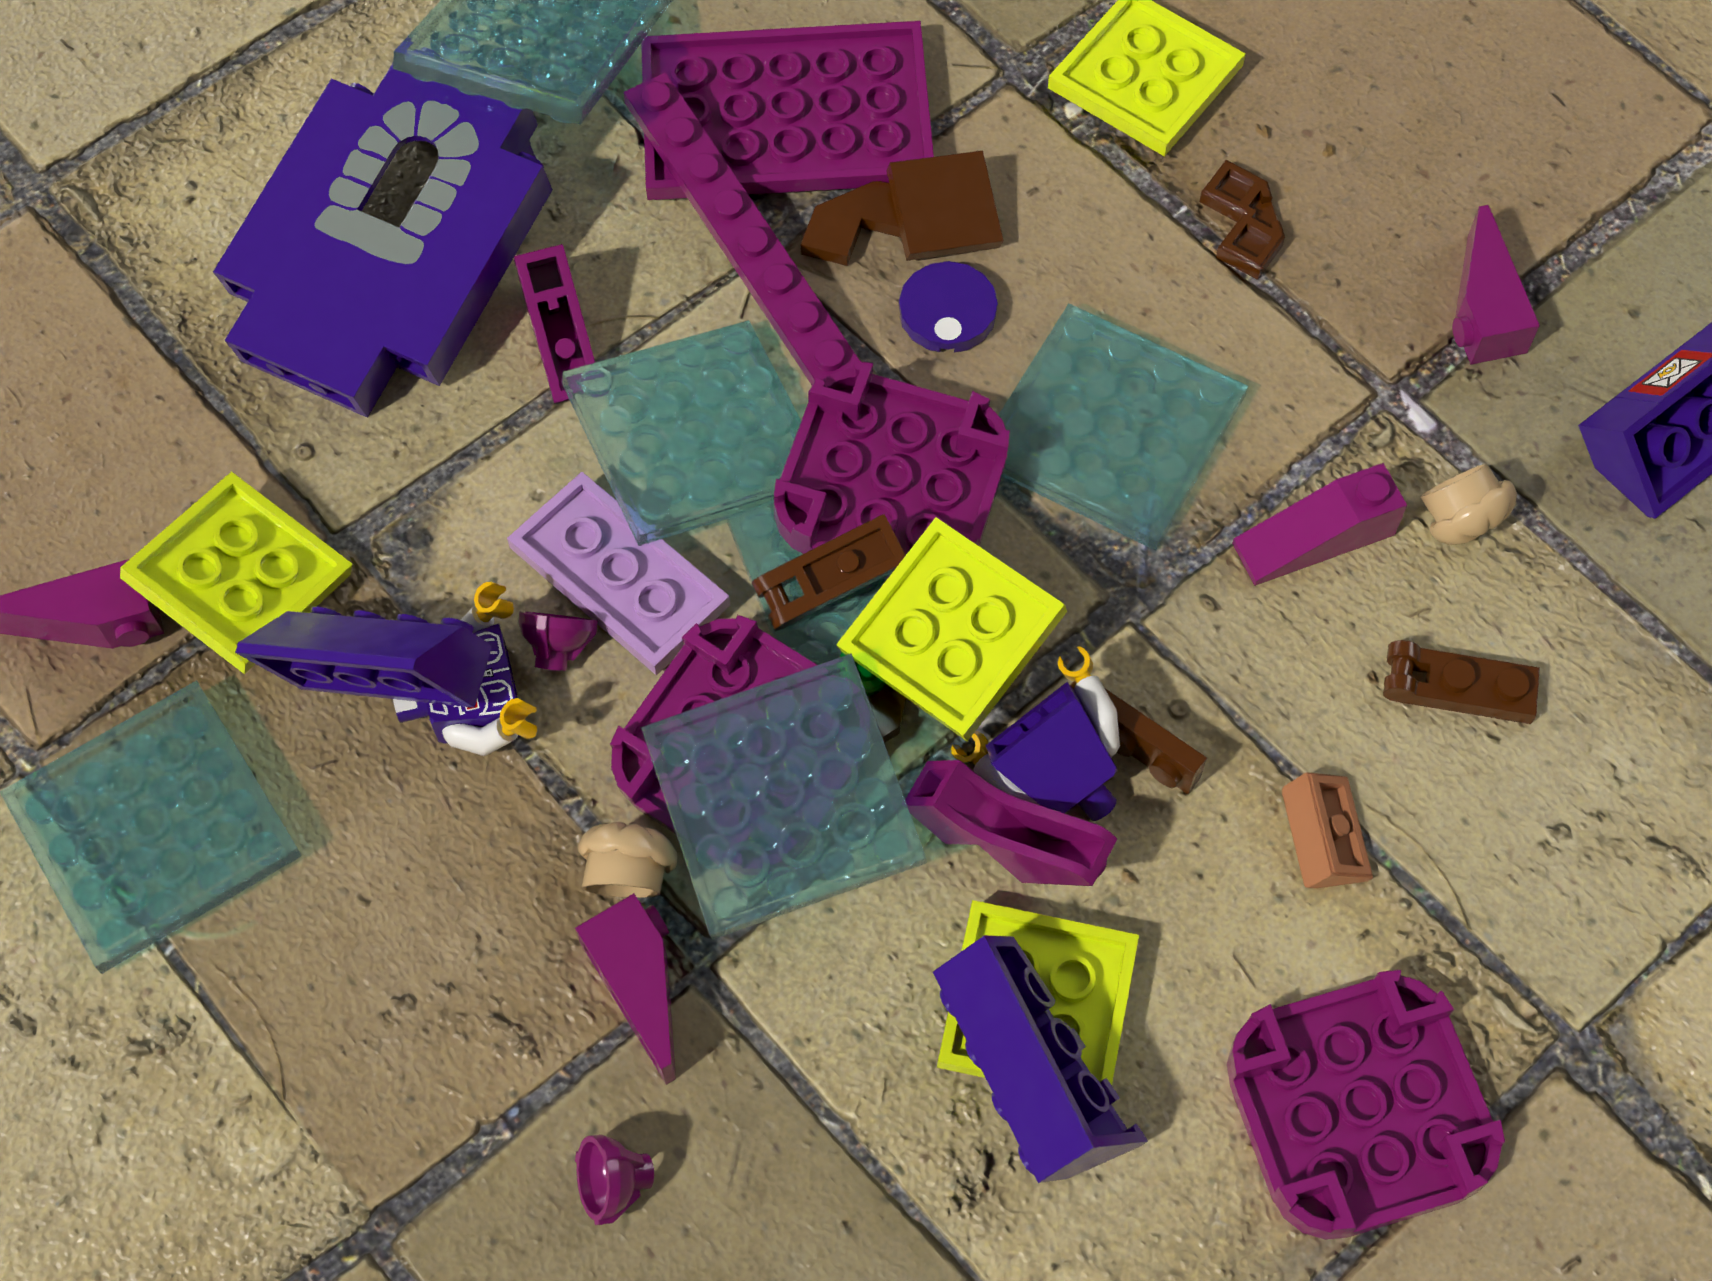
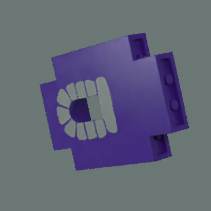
(352, 297)

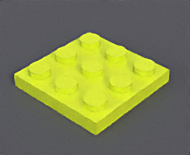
(1146, 72)
(234, 567)
(952, 628)
(1080, 965)

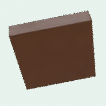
(944, 205)

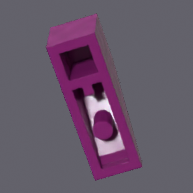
(1492, 305)
(554, 314)
(1323, 525)
(82, 610)
(633, 964)

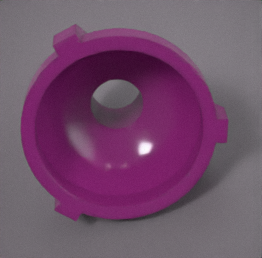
(556, 637)
(610, 1177)

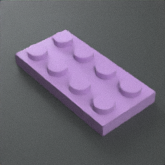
(635, 592)

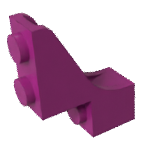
(1020, 835)

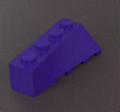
(1032, 1062)

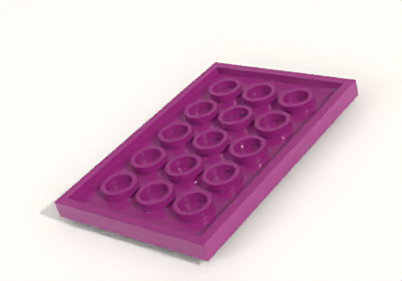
(798, 103)

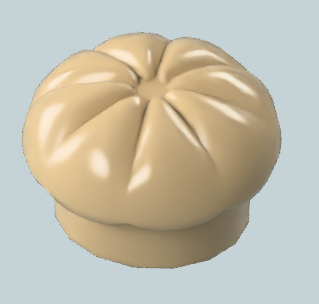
(1469, 505)
(625, 860)

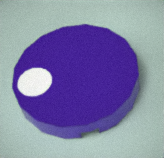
(948, 306)

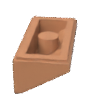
(1326, 831)

